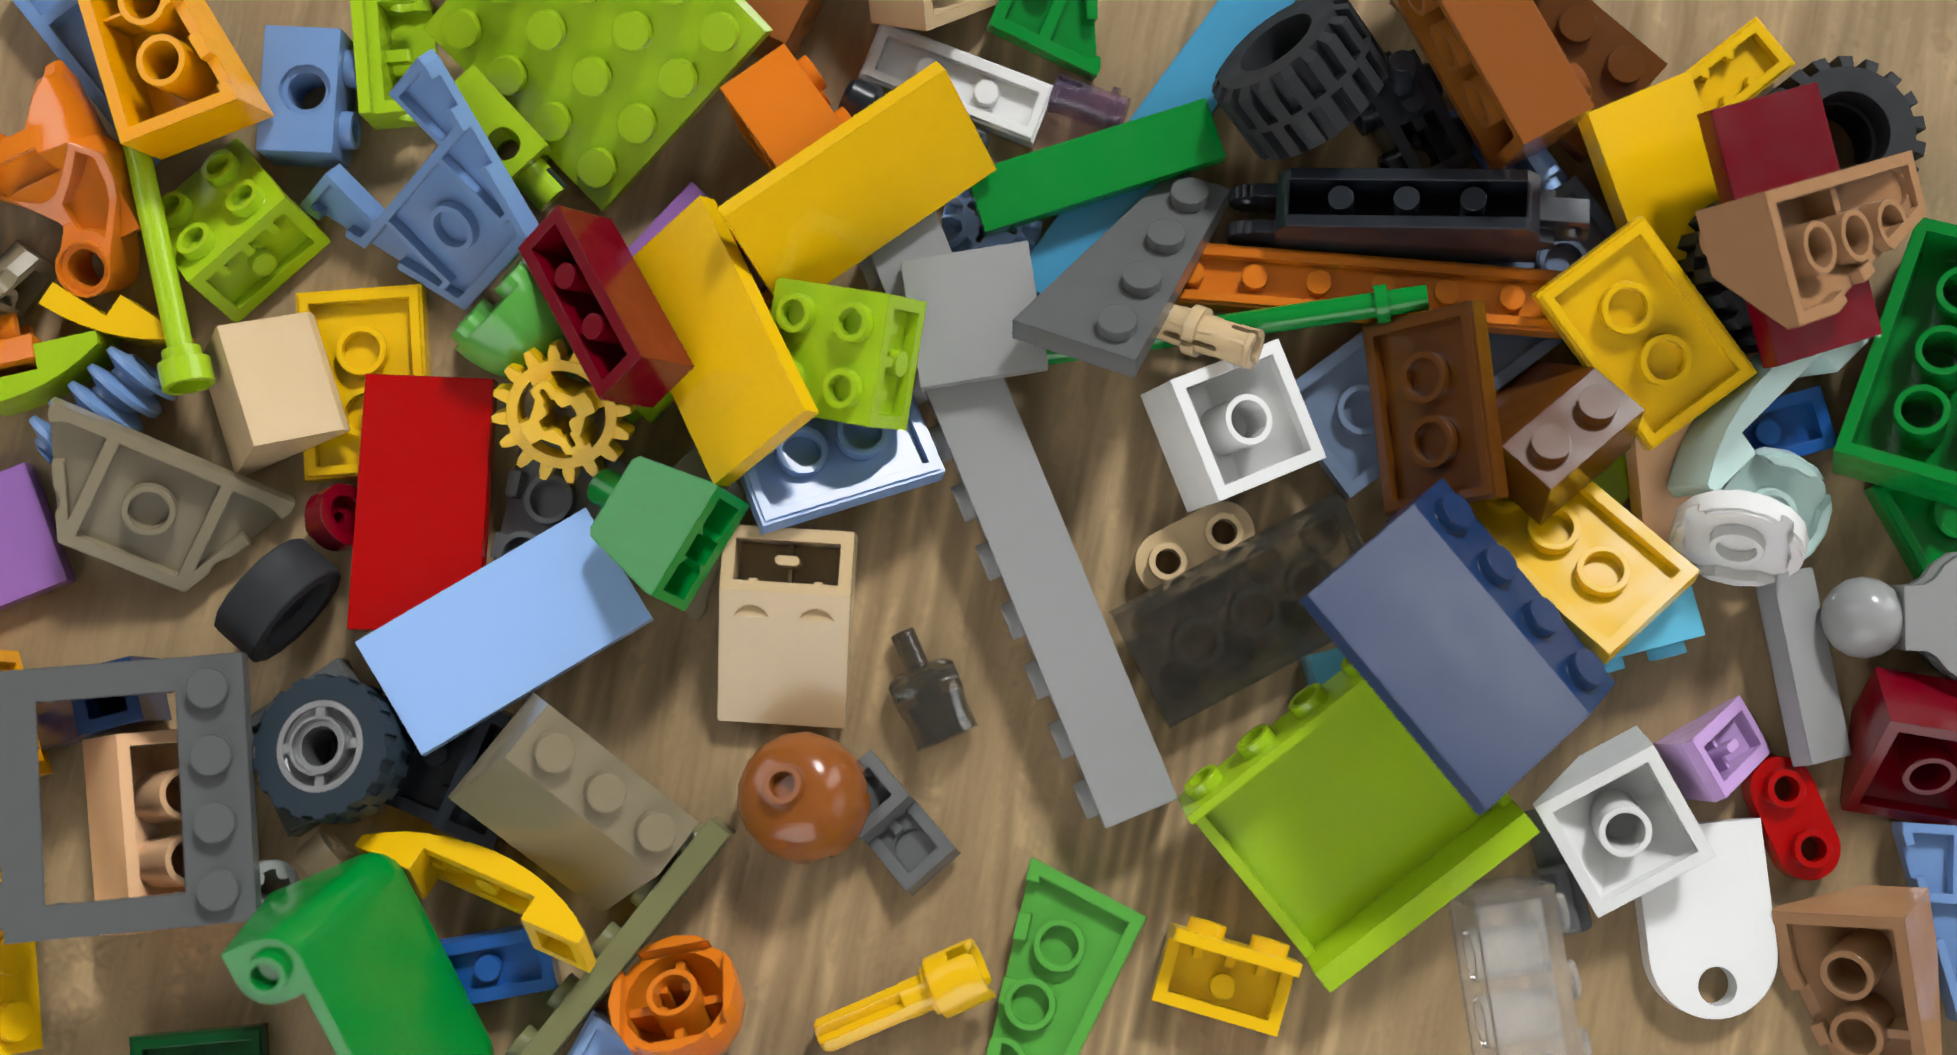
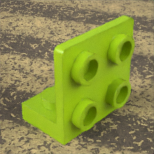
(238, 231)
(852, 349)

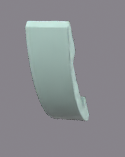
(1715, 442)

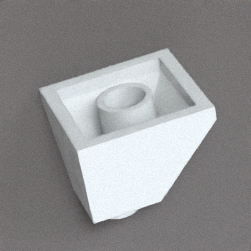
(1622, 822)

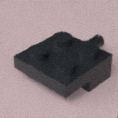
(436, 775)

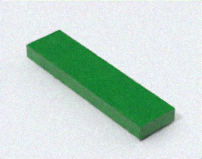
(1097, 167)

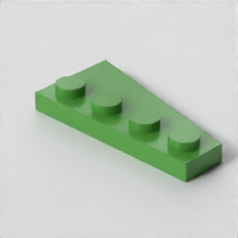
(1060, 964)

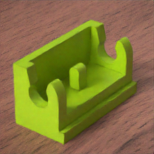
(386, 43)

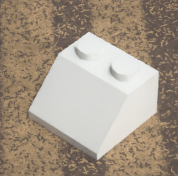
(1232, 427)

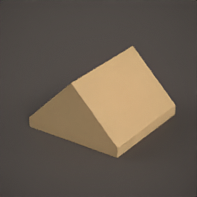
(273, 389)

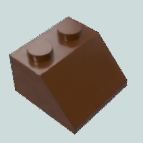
(1561, 433)

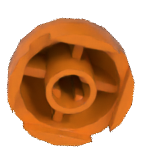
(678, 999)

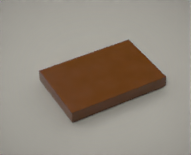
(1435, 405)

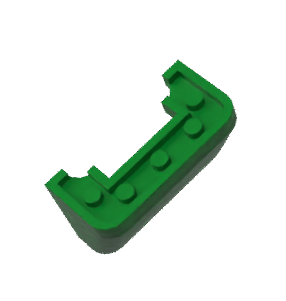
(362, 960)

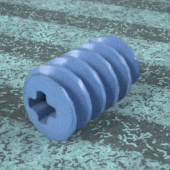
(116, 396)

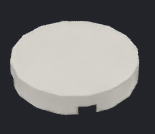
(1739, 537)

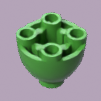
(504, 331)

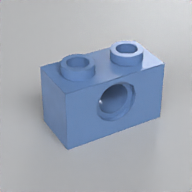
(293, 65)

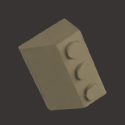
(572, 806)

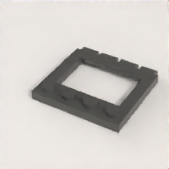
(214, 794)

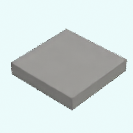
(971, 314)

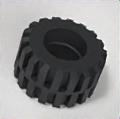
(1301, 77)
(1865, 106)

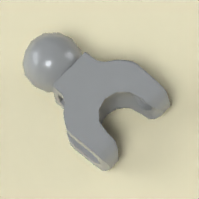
(1871, 617)

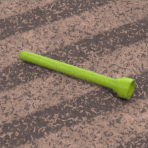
(183, 364)

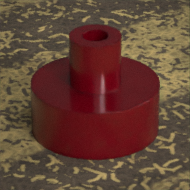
(332, 517)

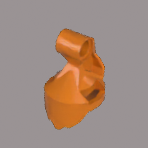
(76, 176)

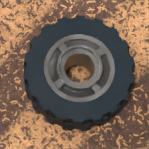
(295, 744)

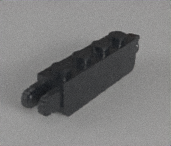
(1409, 213)

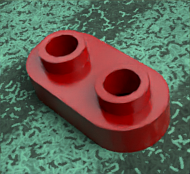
(1792, 820)

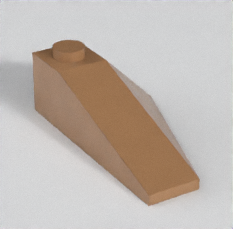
(1812, 239)
(1865, 968)

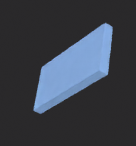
(503, 632)

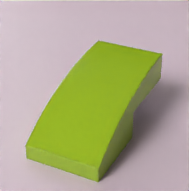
(57, 365)

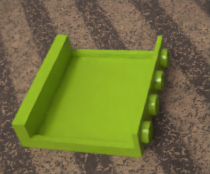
(1346, 825)

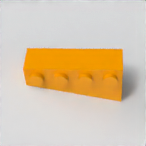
(169, 74)

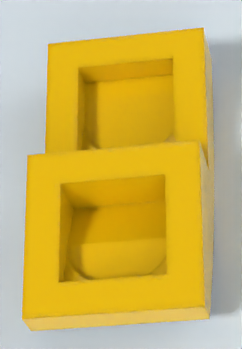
(124, 321)

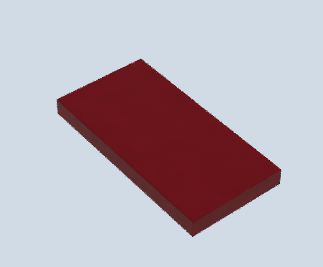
(1770, 146)

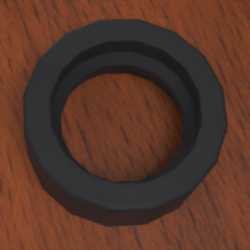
(277, 599)

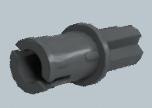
(1555, 870)

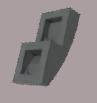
(902, 830)

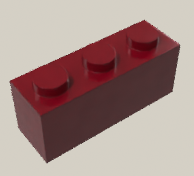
(605, 307)

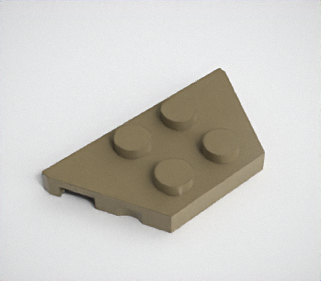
(149, 501)

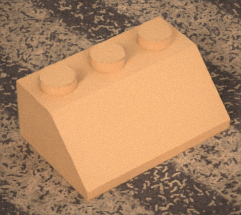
(134, 814)

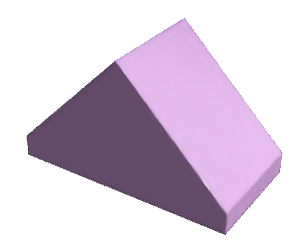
(1714, 751)

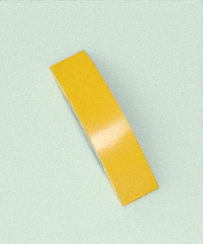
(490, 876)

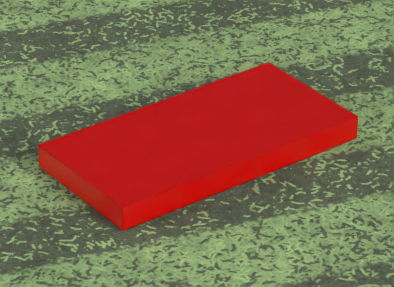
(419, 491)

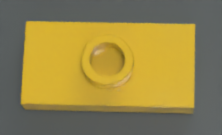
(1740, 67)

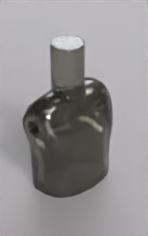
(928, 694)

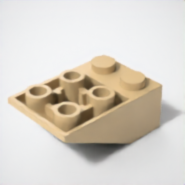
(786, 626)

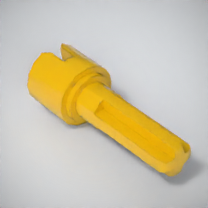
(946, 982)

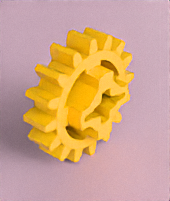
(573, 434)

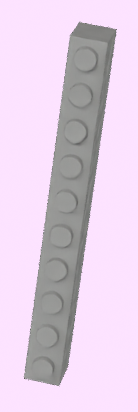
(1040, 574)

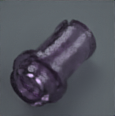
(1088, 103)

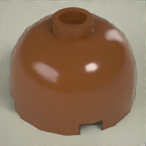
(803, 797)

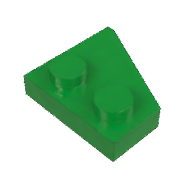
(1051, 29)

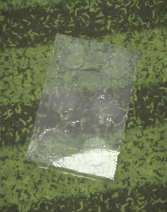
(1516, 968)

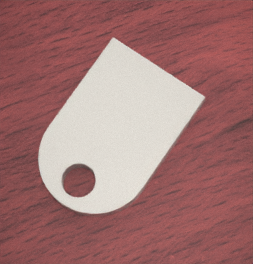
(1713, 920)

